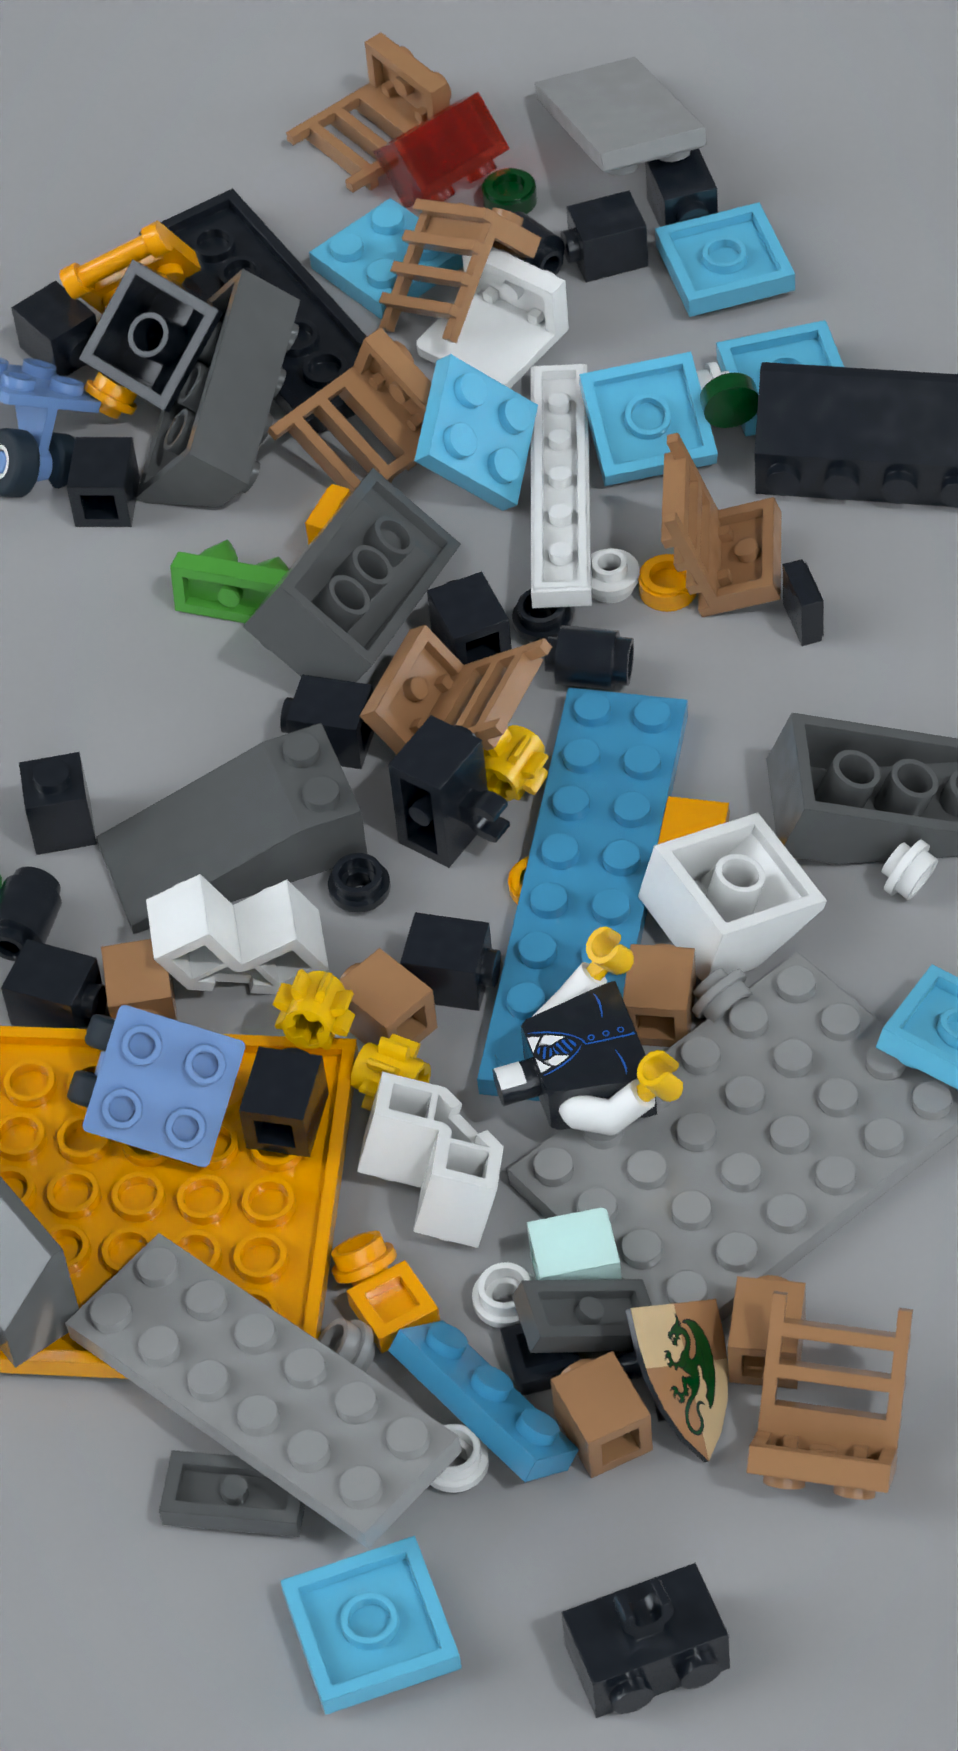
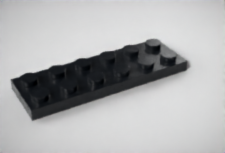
(234, 238)

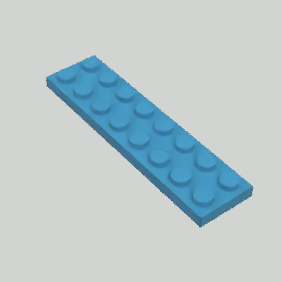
(587, 853)

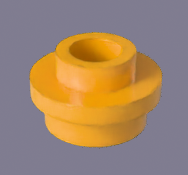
(112, 395)
(361, 1258)

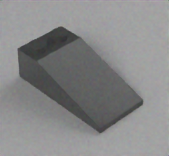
(353, 584)
(862, 790)
(242, 826)

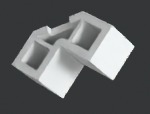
(253, 942)
(426, 1143)

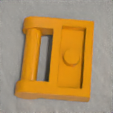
(155, 248)

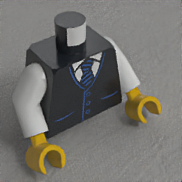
(586, 1052)

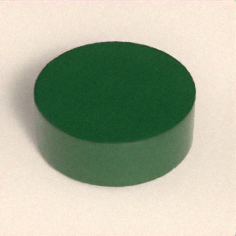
(509, 190)
(729, 400)

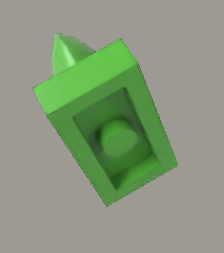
(220, 585)

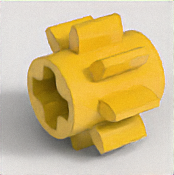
(516, 764)
(313, 1009)
(391, 1056)

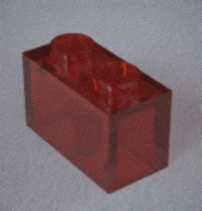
(443, 151)

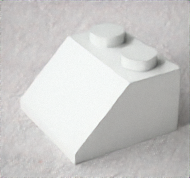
(729, 894)

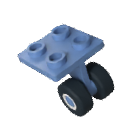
(34, 449)
(157, 1083)

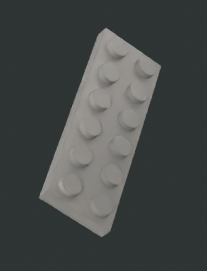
(265, 1389)

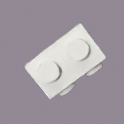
(510, 320)

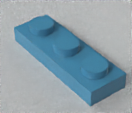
(484, 1400)

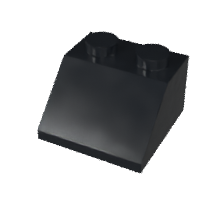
(151, 335)

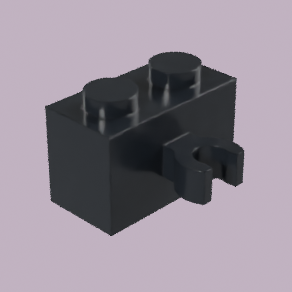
(444, 792)
(646, 1641)

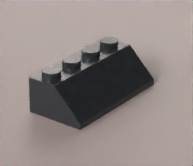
(857, 434)

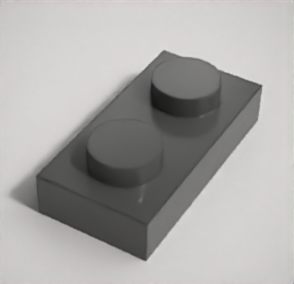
(578, 1314)
(226, 1496)

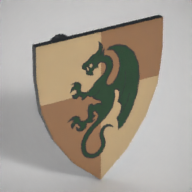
(684, 1367)

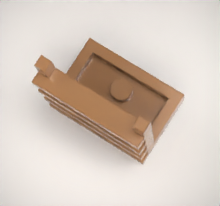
(395, 100)
(459, 231)
(387, 397)
(726, 552)
(433, 681)
(825, 1442)

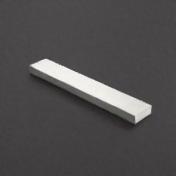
(560, 490)

